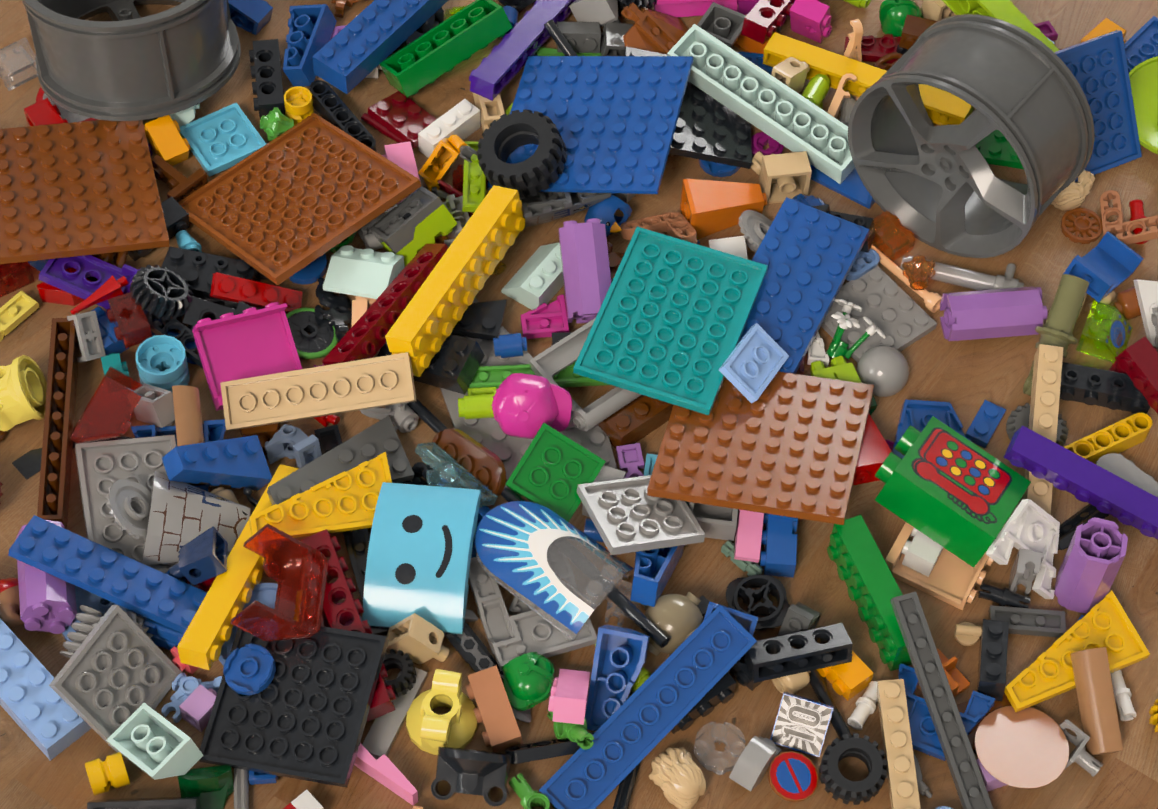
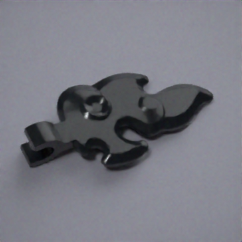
(340, 309)

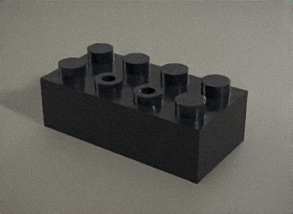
(199, 270)

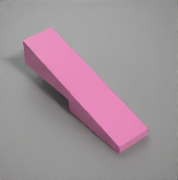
(748, 536)
(387, 774)

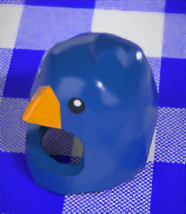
(605, 212)

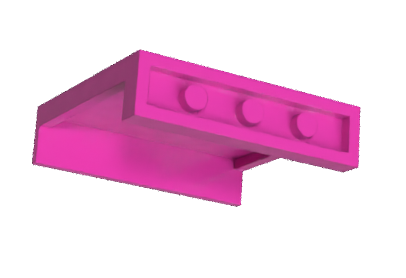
(245, 346)

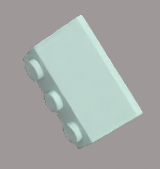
(362, 271)
(538, 278)
(155, 744)

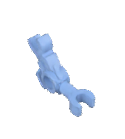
(184, 687)

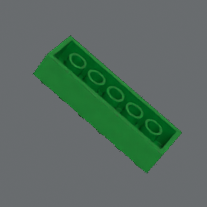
(445, 46)
(870, 586)

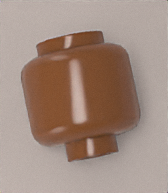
(1128, 303)

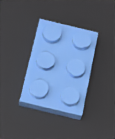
(754, 363)

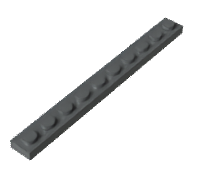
(940, 702)

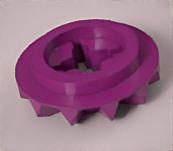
(760, 140)

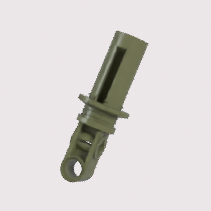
(1061, 318)

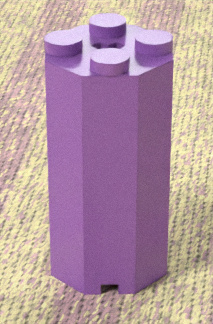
(584, 268)
(992, 313)
(1090, 565)
(45, 600)

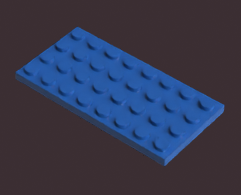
(807, 266)

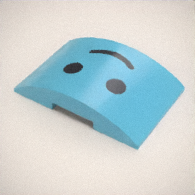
(420, 555)

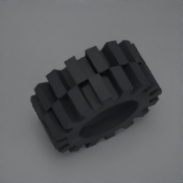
(408, 671)

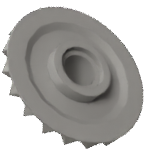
(754, 227)
(130, 506)

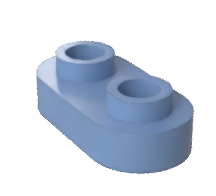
(860, 266)

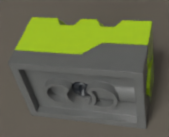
(413, 224)

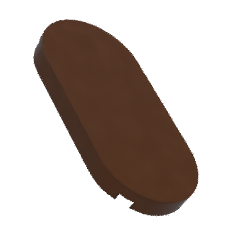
(474, 458)

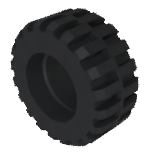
(515, 131)

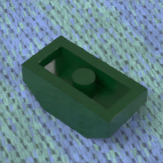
(210, 783)

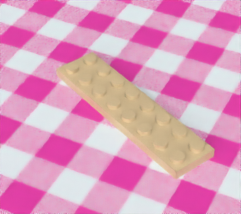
(318, 391)

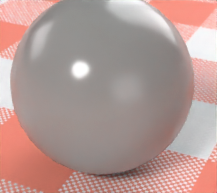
(884, 369)

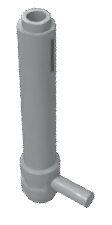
(972, 279)

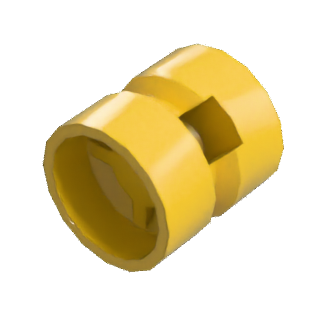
(298, 103)
(107, 773)

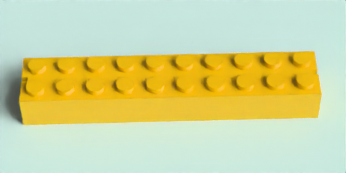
(457, 278)

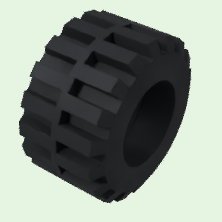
(861, 749)

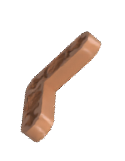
(673, 223)
(1119, 226)

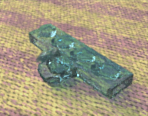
(450, 473)

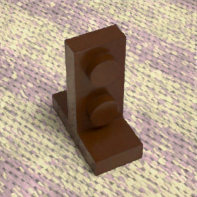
(179, 185)

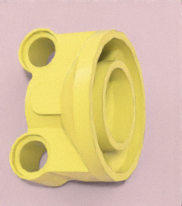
(21, 392)
(452, 729)

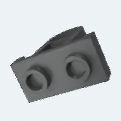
(798, 619)

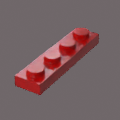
(253, 292)

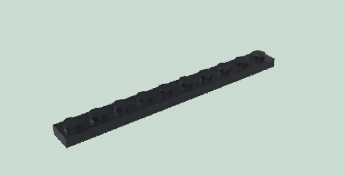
(356, 540)

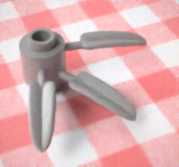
(400, 414)

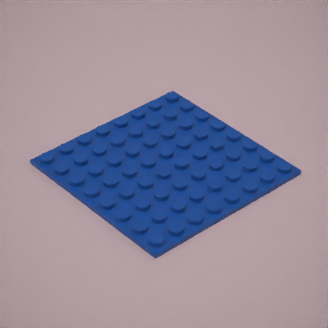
(610, 114)

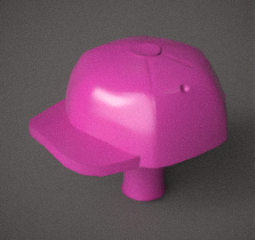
(529, 401)

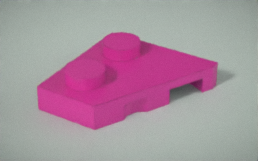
(545, 320)

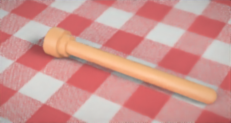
(931, 299)

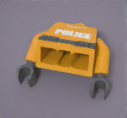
(442, 161)

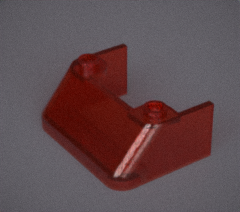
(108, 409)
(300, 589)

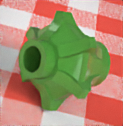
(275, 123)

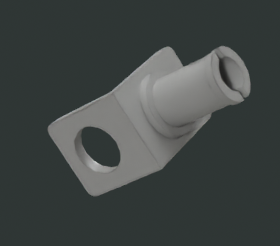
(1079, 754)

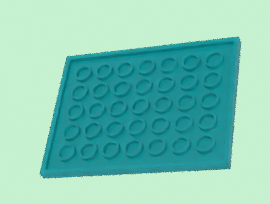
(671, 320)

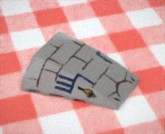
(183, 513)

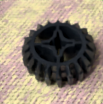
(161, 292)

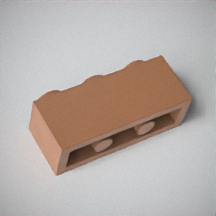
(493, 709)

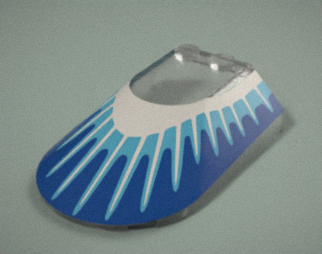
(547, 563)

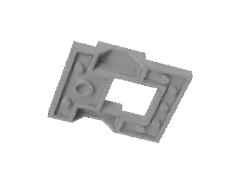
(521, 632)

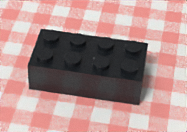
(451, 366)

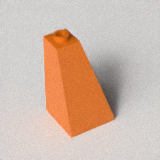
(718, 204)

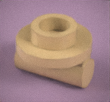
(757, 161)
(967, 633)

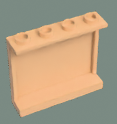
(950, 578)

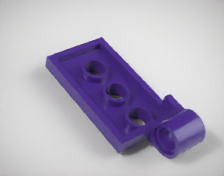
(86, 266)

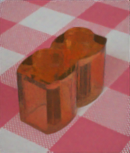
(892, 237)

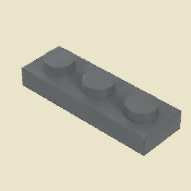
(1030, 621)

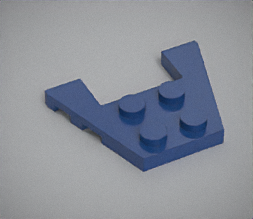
(919, 414)
(921, 726)

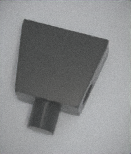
(612, 38)

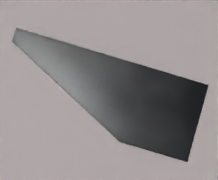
(30, 463)

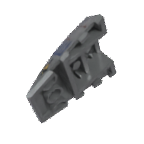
(557, 205)

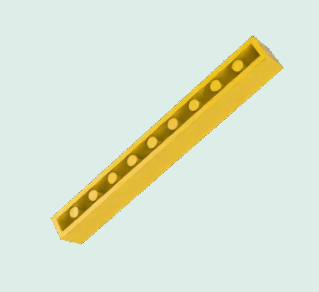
(940, 105)
(226, 596)

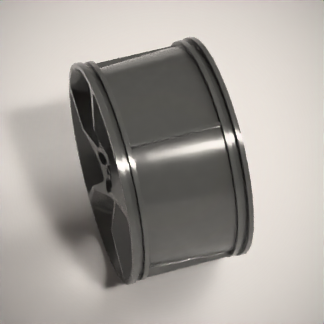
(133, 63)
(936, 173)

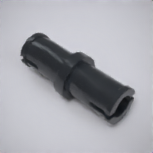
(1003, 596)

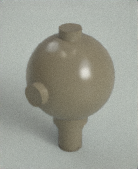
(675, 617)

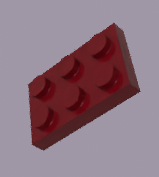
(401, 117)

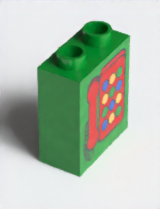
(949, 489)

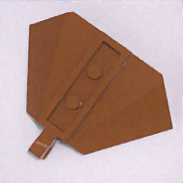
(652, 29)

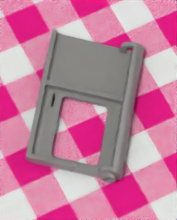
(563, 355)

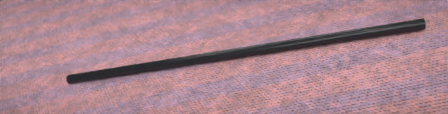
(509, 495)

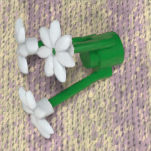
(839, 347)

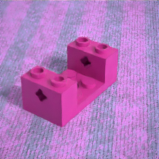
(811, 19)

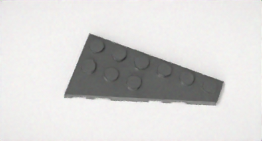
(346, 456)

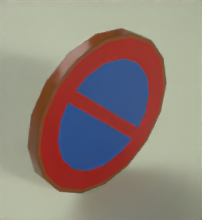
(793, 776)

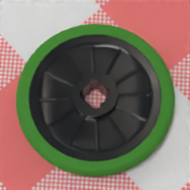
(321, 336)

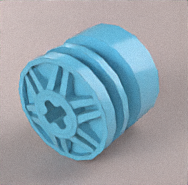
(162, 362)

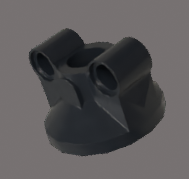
(472, 773)

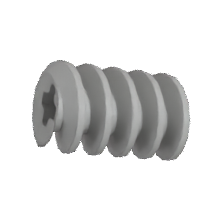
(87, 619)

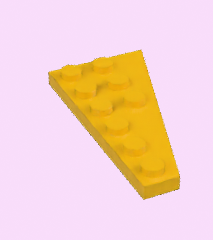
(335, 504)
(1053, 671)

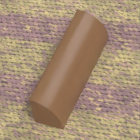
(188, 416)
(1096, 701)

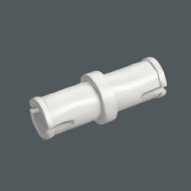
(1122, 697)
(864, 707)

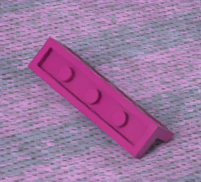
(688, 8)

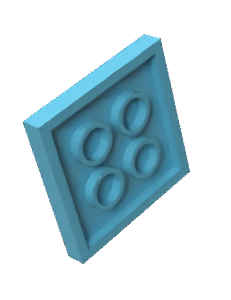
(222, 139)

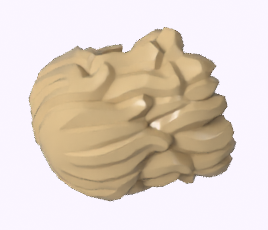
(1075, 193)
(678, 777)

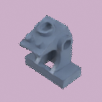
(294, 444)

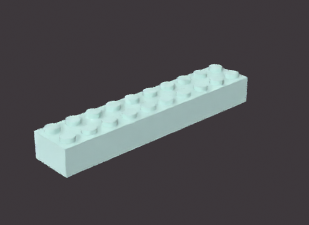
(766, 103)

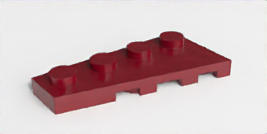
(875, 48)

